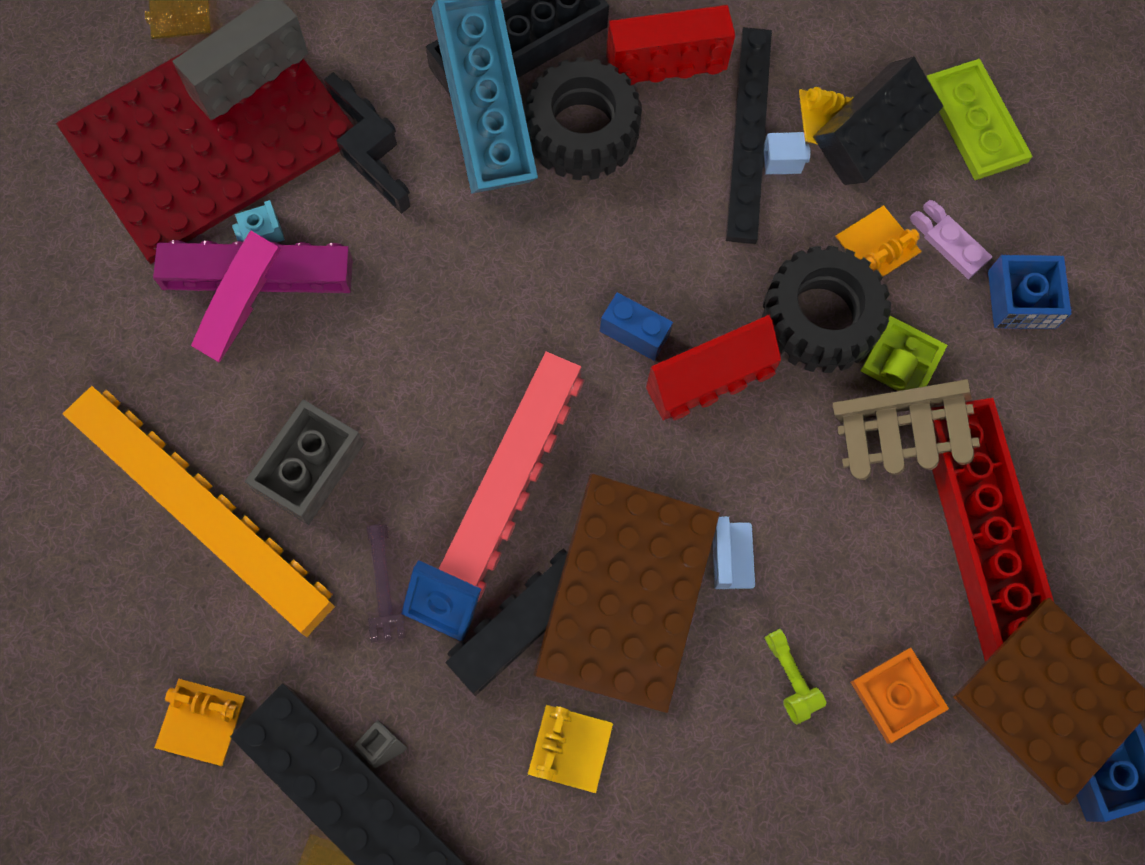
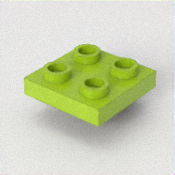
(903, 357)

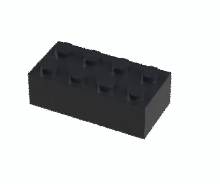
(878, 121)

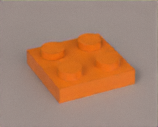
(899, 695)

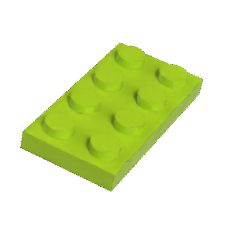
(979, 120)

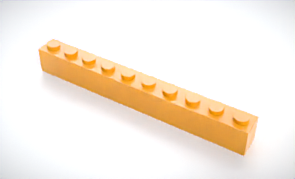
(199, 511)

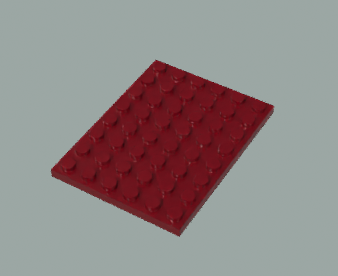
(181, 173)

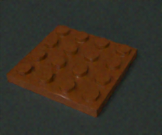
(1055, 701)

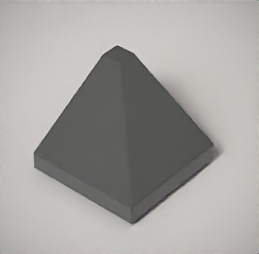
(379, 745)

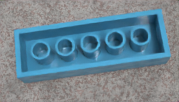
(484, 93)

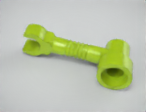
(804, 701)

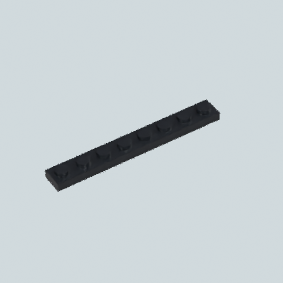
(749, 136)

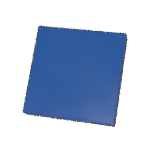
(440, 600)

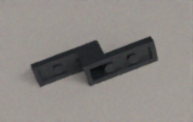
(368, 142)

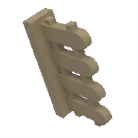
(921, 417)

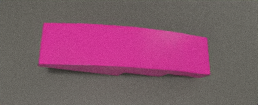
(234, 296)

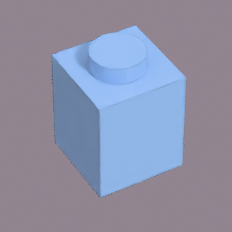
(785, 153)

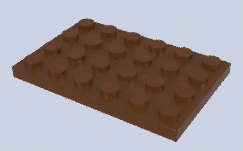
(627, 594)

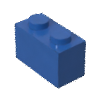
(635, 326)

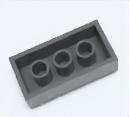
(241, 56)

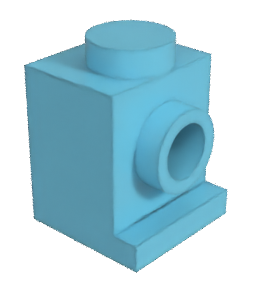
(261, 221)

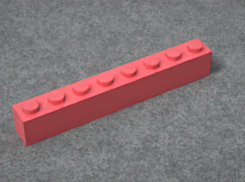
(511, 471)

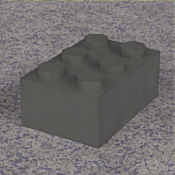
(305, 462)

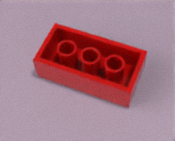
(671, 44)

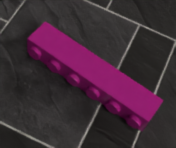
(294, 270)

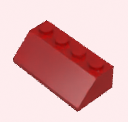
(714, 369)

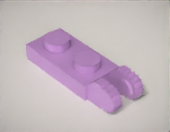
(951, 239)

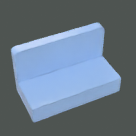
(733, 555)

